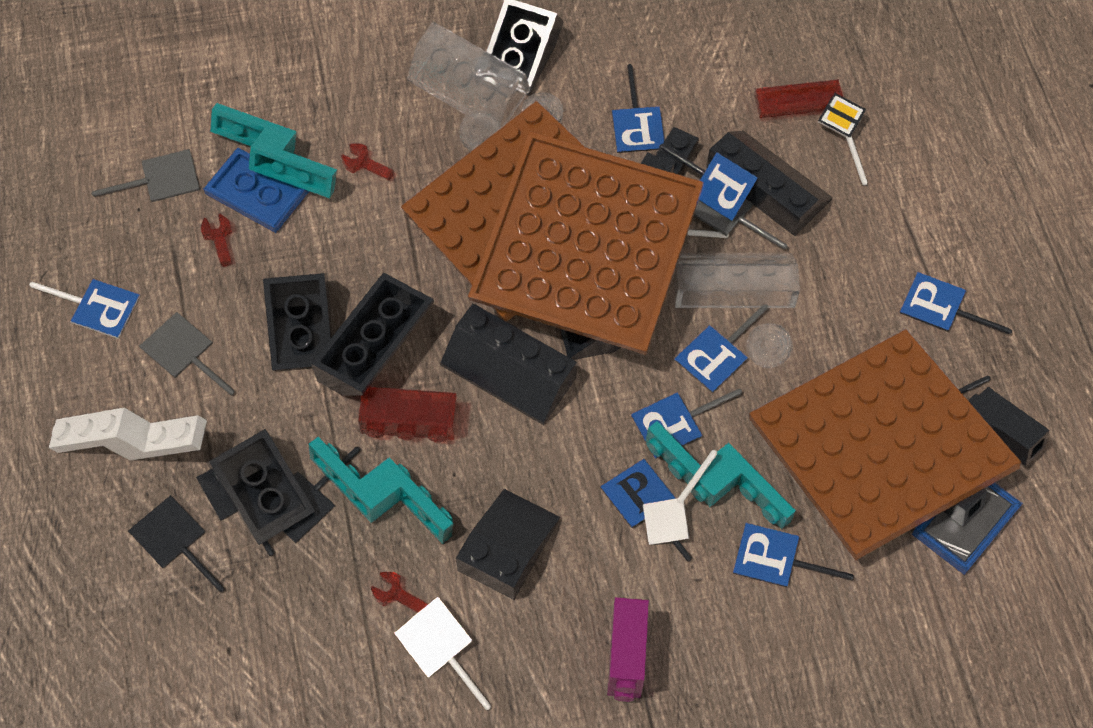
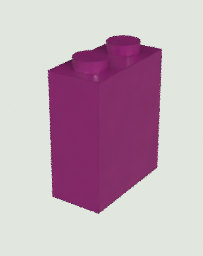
(627, 649)

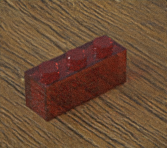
(408, 414)

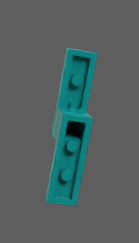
(273, 150)
(721, 476)
(381, 489)

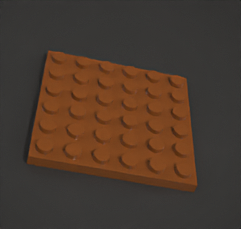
(465, 200)
(586, 242)
(883, 443)

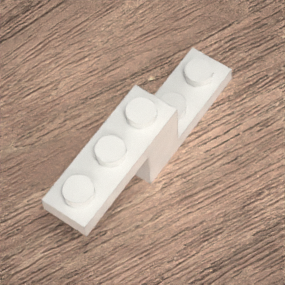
(128, 434)

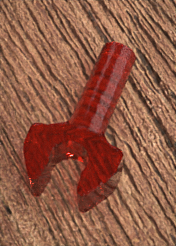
(365, 162)
(218, 236)
(396, 593)

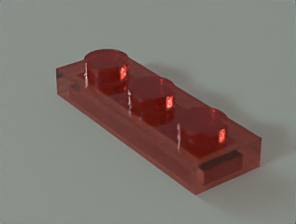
(795, 98)

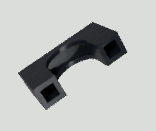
(1016, 429)

